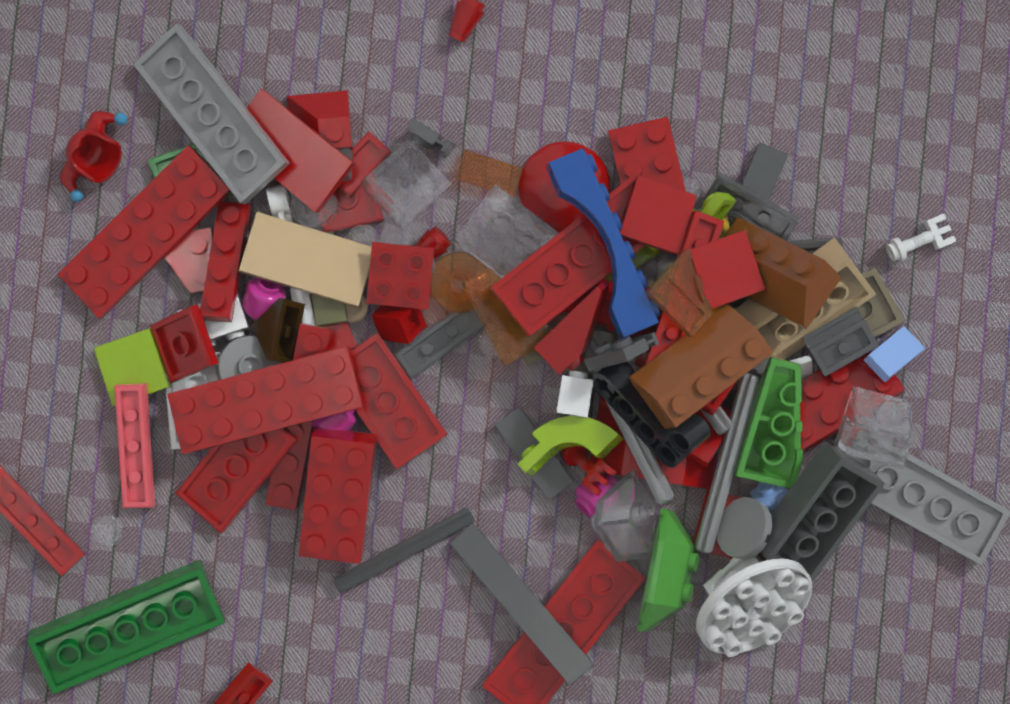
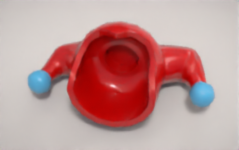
(92, 153)

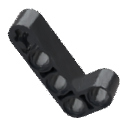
(669, 444)

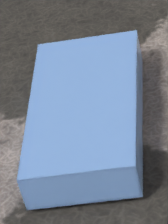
(894, 354)

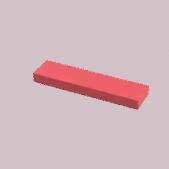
(134, 445)

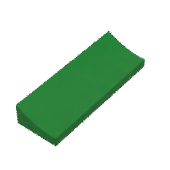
(125, 627)

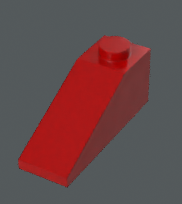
(573, 335)

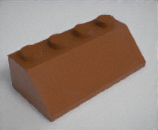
(793, 278)
(700, 366)

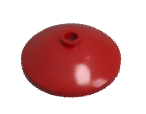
(539, 193)

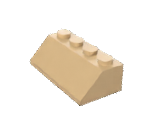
(786, 336)

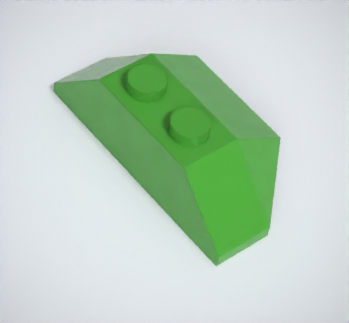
(668, 572)

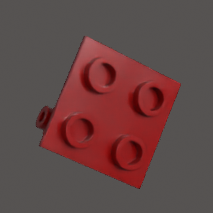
(400, 275)

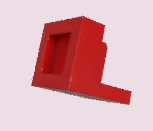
(398, 323)

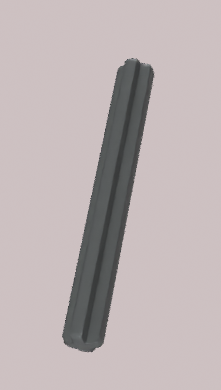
(403, 550)

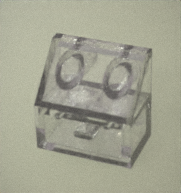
(876, 427)

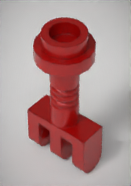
(577, 456)

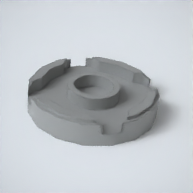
(744, 528)

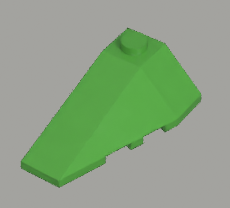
(773, 433)

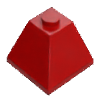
(327, 114)

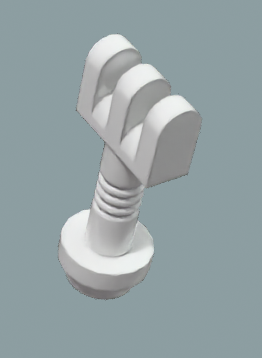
(898, 249)

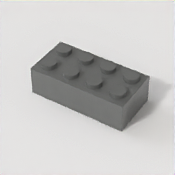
(821, 509)

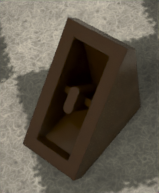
(279, 329)

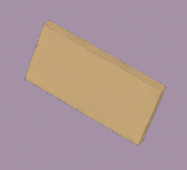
(306, 259)

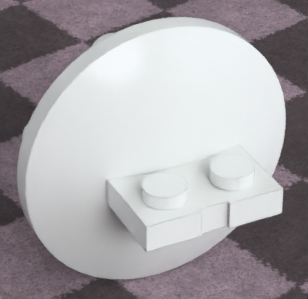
(752, 604)

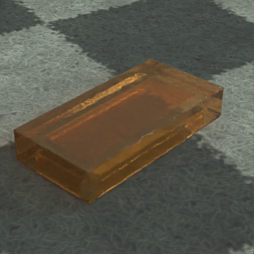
(487, 172)

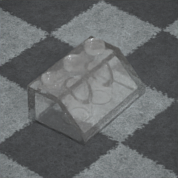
(503, 232)

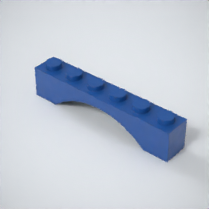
(577, 184)

